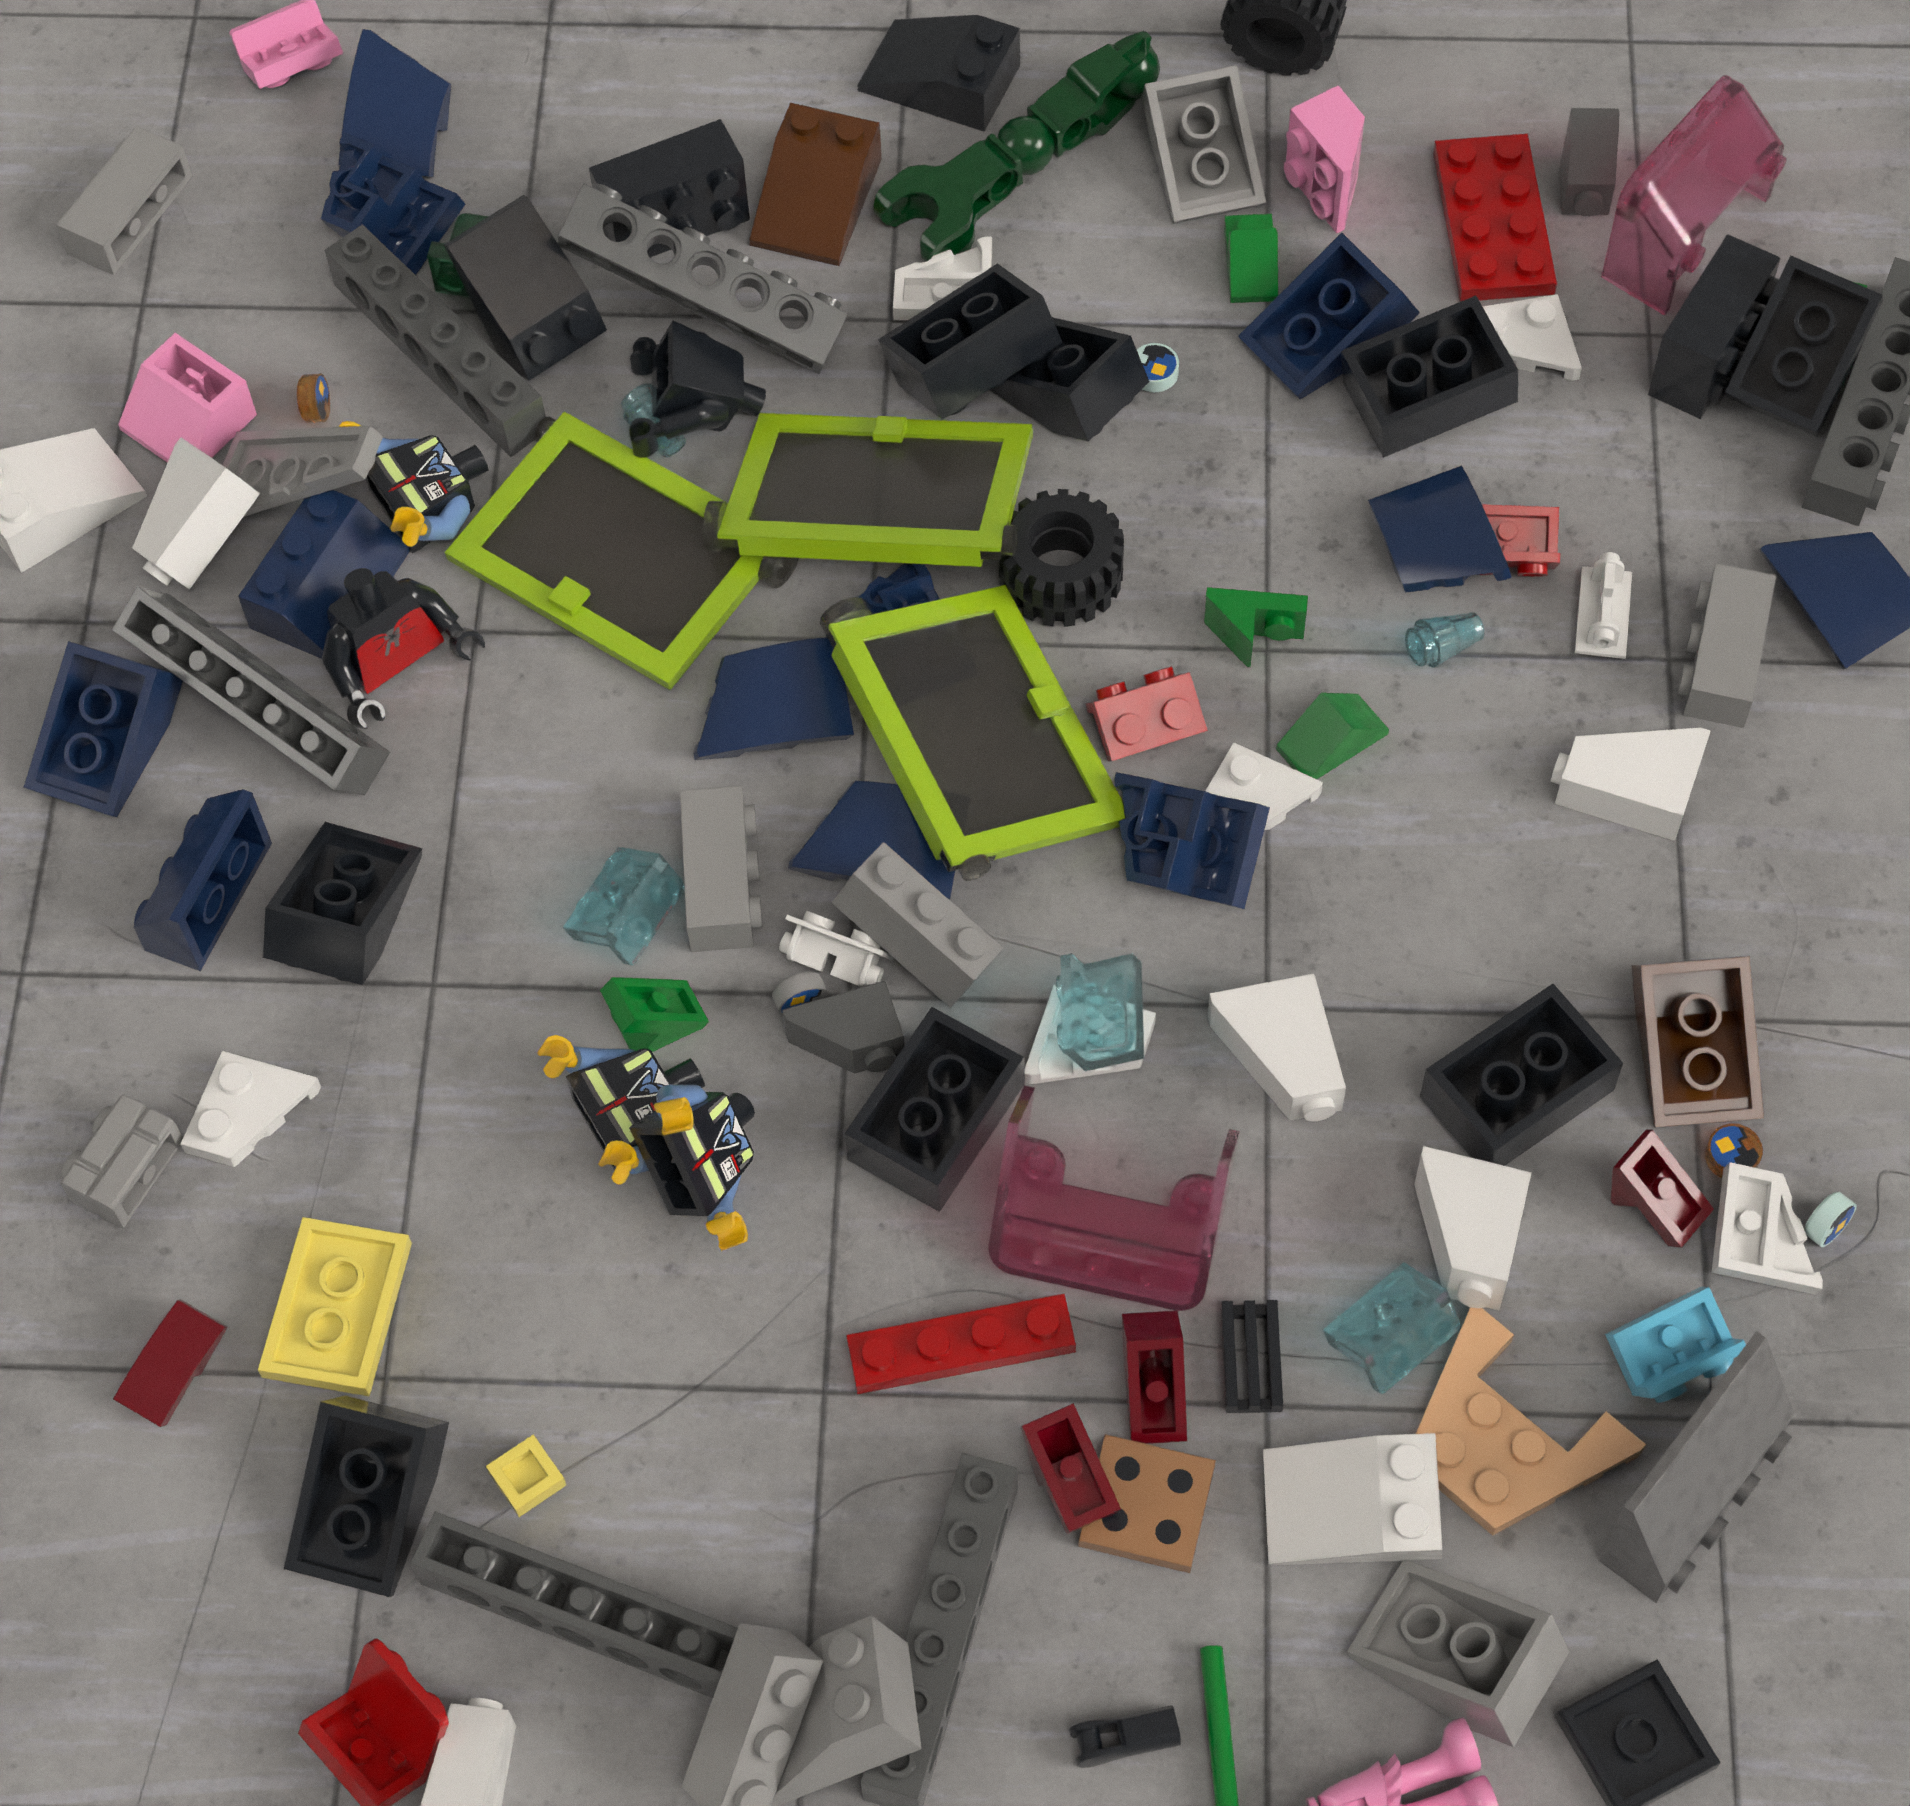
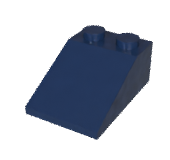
(1324, 311)
(101, 728)

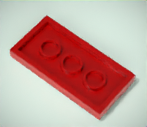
(1494, 217)

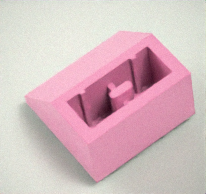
(1325, 153)
(186, 397)

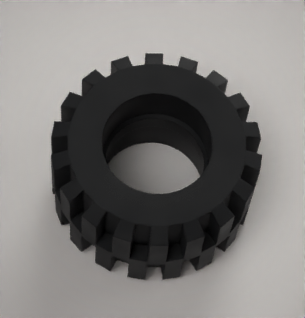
(1283, 33)
(1068, 590)

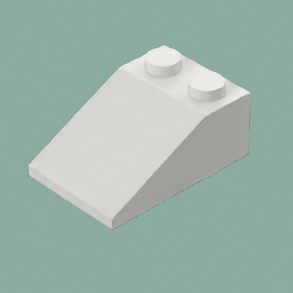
(59, 493)
(1353, 1500)

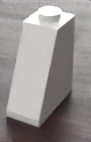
(191, 515)
(1632, 777)
(1283, 1043)
(1471, 1222)
(472, 1756)

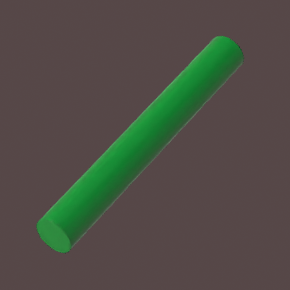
(1219, 1726)

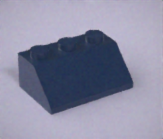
(308, 568)
(204, 880)

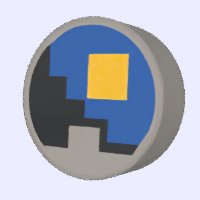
(798, 990)

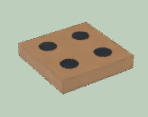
(1159, 1500)

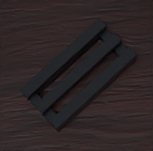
(1251, 1312)

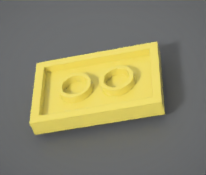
(335, 1306)

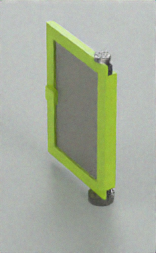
(874, 490)
(611, 550)
(972, 726)

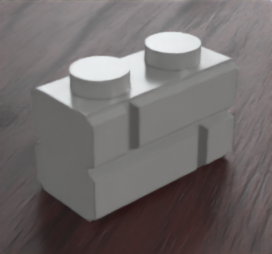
(120, 1160)

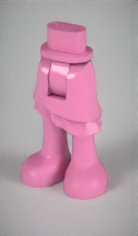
(1386, 1784)

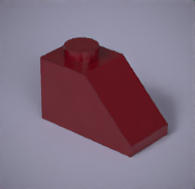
(1155, 1376)

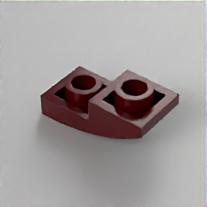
(170, 1362)

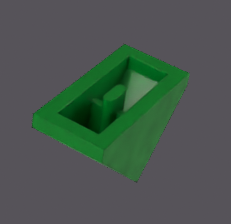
(1330, 733)

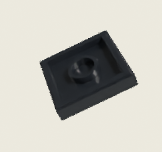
(1637, 1738)

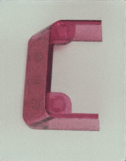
(1685, 187)
(1102, 1238)

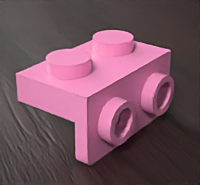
(285, 44)

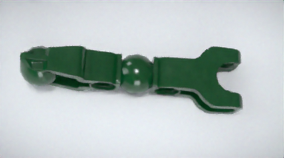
(1082, 104)

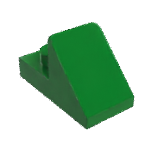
(1251, 257)
(1243, 613)
(653, 1010)

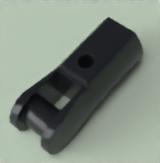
(1135, 1732)

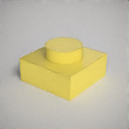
(526, 1475)

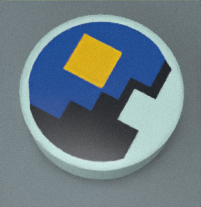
(1160, 366)
(1830, 1218)

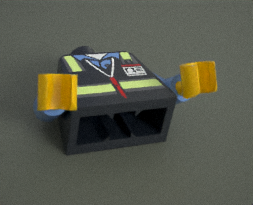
(423, 487)
(613, 1093)
(698, 1155)

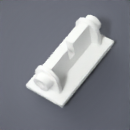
(1604, 608)
(814, 942)

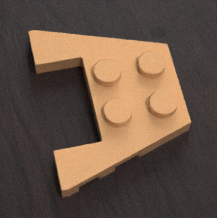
(1493, 1455)

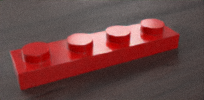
(961, 1343)

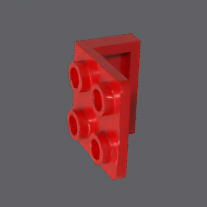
(379, 1732)

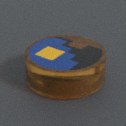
(313, 398)
(1735, 1145)

